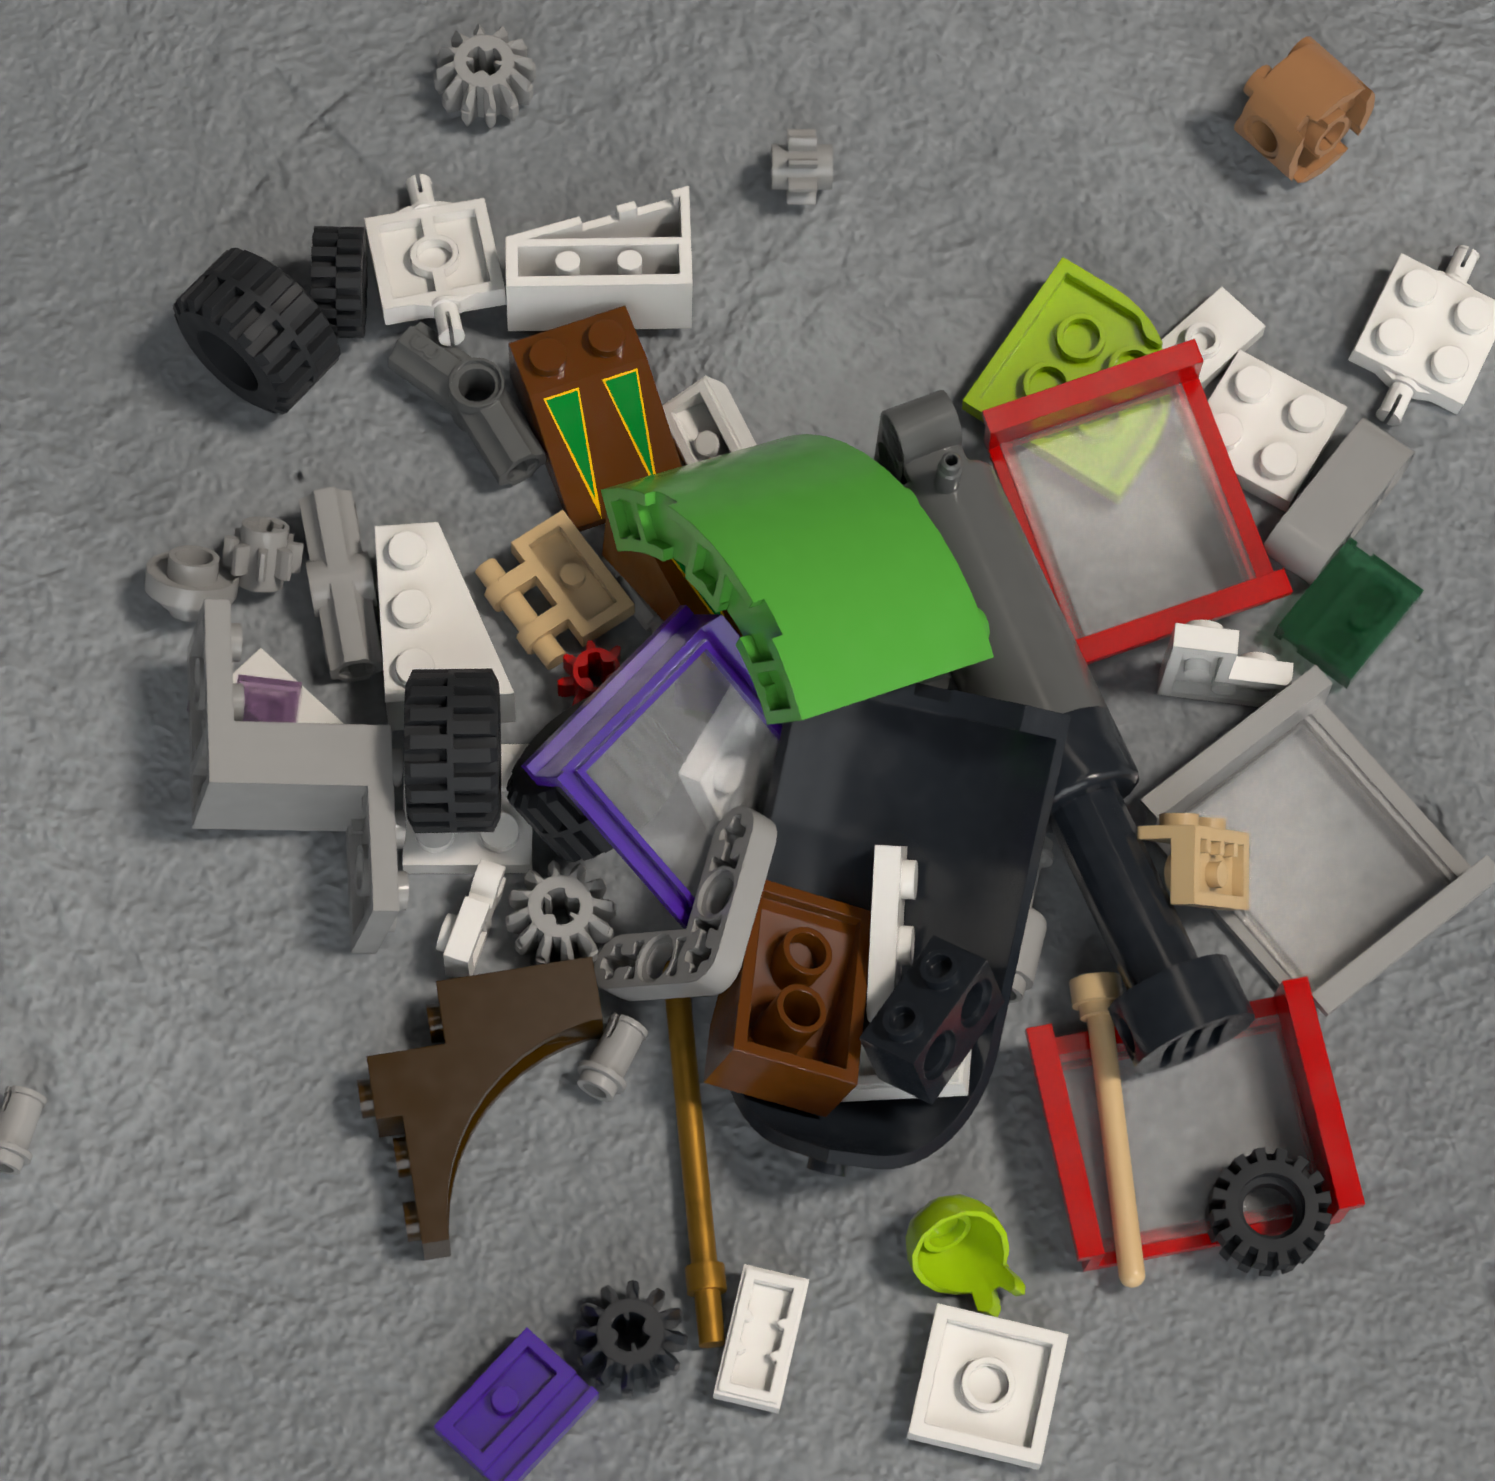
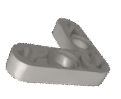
(715, 940)

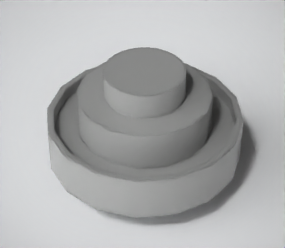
(186, 578)

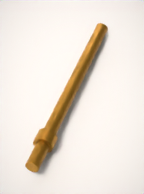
(705, 1274)

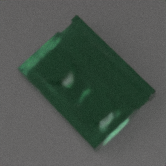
(1348, 613)

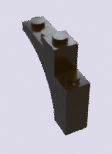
(438, 1094)

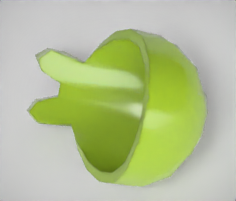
(962, 1249)

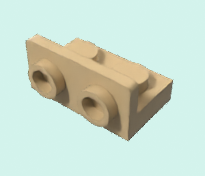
(1205, 862)

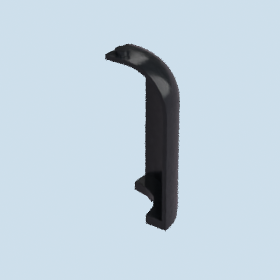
(972, 801)

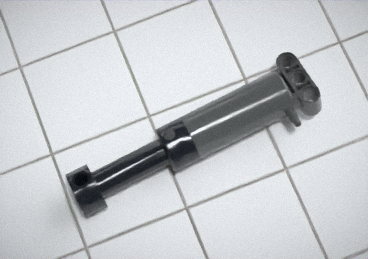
(1173, 998)

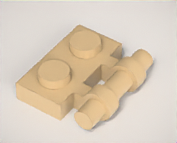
(570, 578)

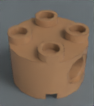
(1303, 110)

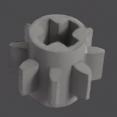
(801, 166)
(262, 554)

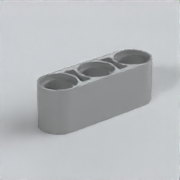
(1338, 500)

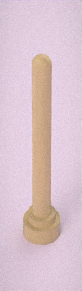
(1092, 996)

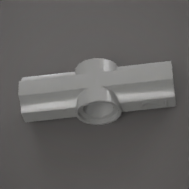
(341, 584)

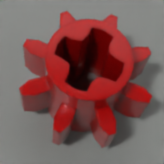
(589, 663)

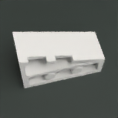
(428, 615)

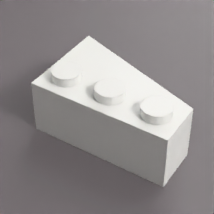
(607, 263)

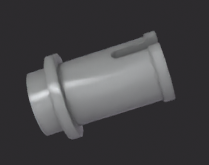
(611, 1058)
(17, 1125)

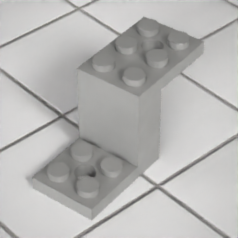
(295, 777)

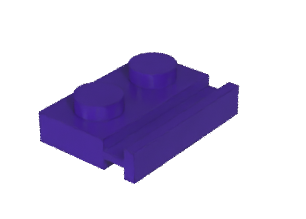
(516, 1410)

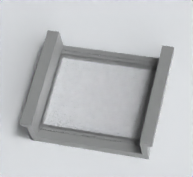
(1337, 850)

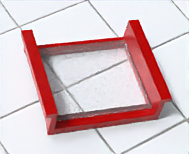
(1131, 502)
(1190, 1123)

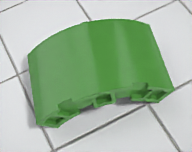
(817, 565)

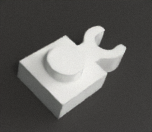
(465, 935)

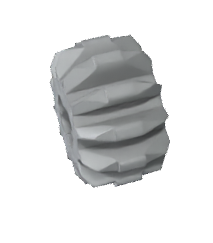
(484, 76)
(582, 905)

